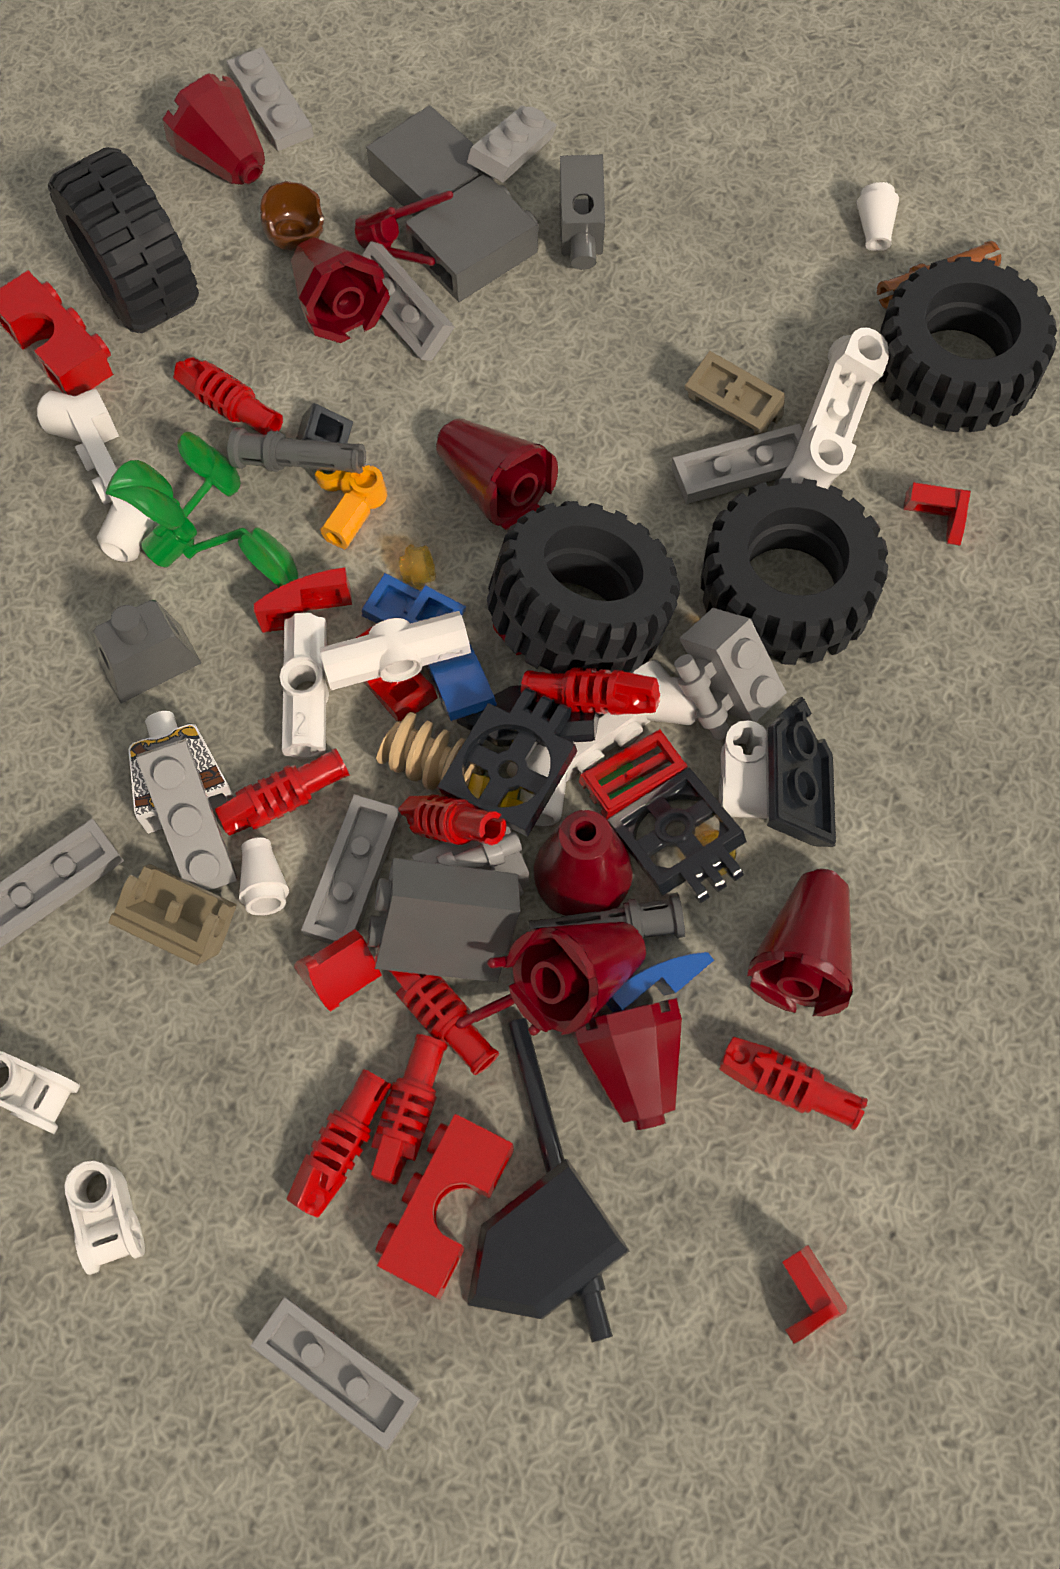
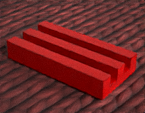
(600, 794)

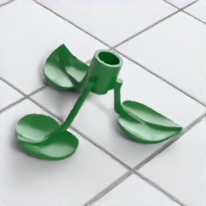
(175, 533)

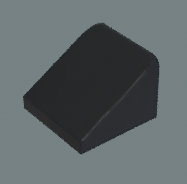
(324, 425)

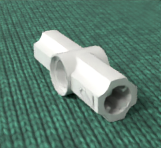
(395, 650)
(304, 710)

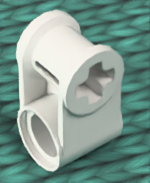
(744, 776)
(34, 1092)
(103, 1220)

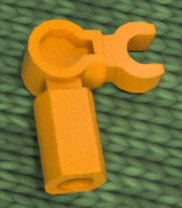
(360, 493)

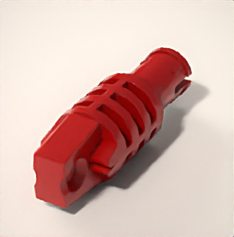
(226, 395)
(598, 690)
(280, 793)
(452, 820)
(438, 1010)
(790, 1082)
(407, 1111)
(339, 1143)

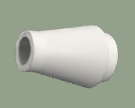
(877, 214)
(261, 880)

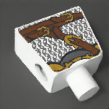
(163, 731)

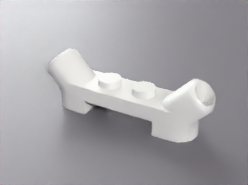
(88, 421)
(827, 437)
(611, 731)

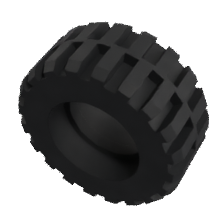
(124, 239)
(976, 301)
(807, 521)
(592, 551)

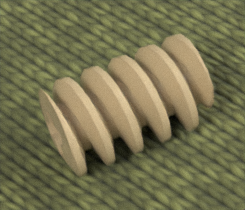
(420, 753)

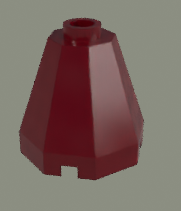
(216, 130)
(337, 289)
(636, 1060)

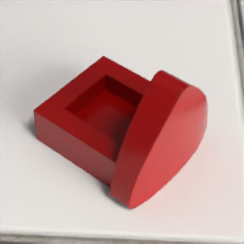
(943, 502)
(338, 969)
(816, 1290)

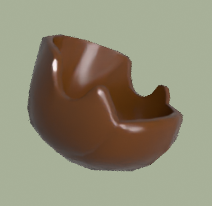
(291, 214)

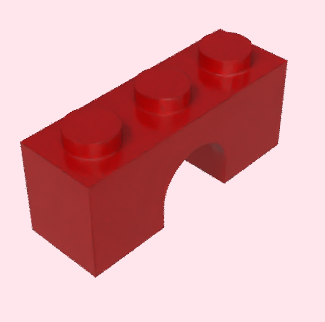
(70, 356)
(462, 1159)

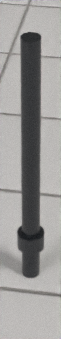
(552, 1155)

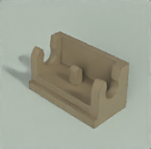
(736, 393)
(173, 914)

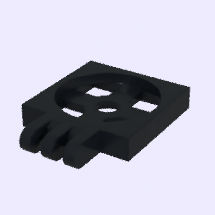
(531, 728)
(700, 861)

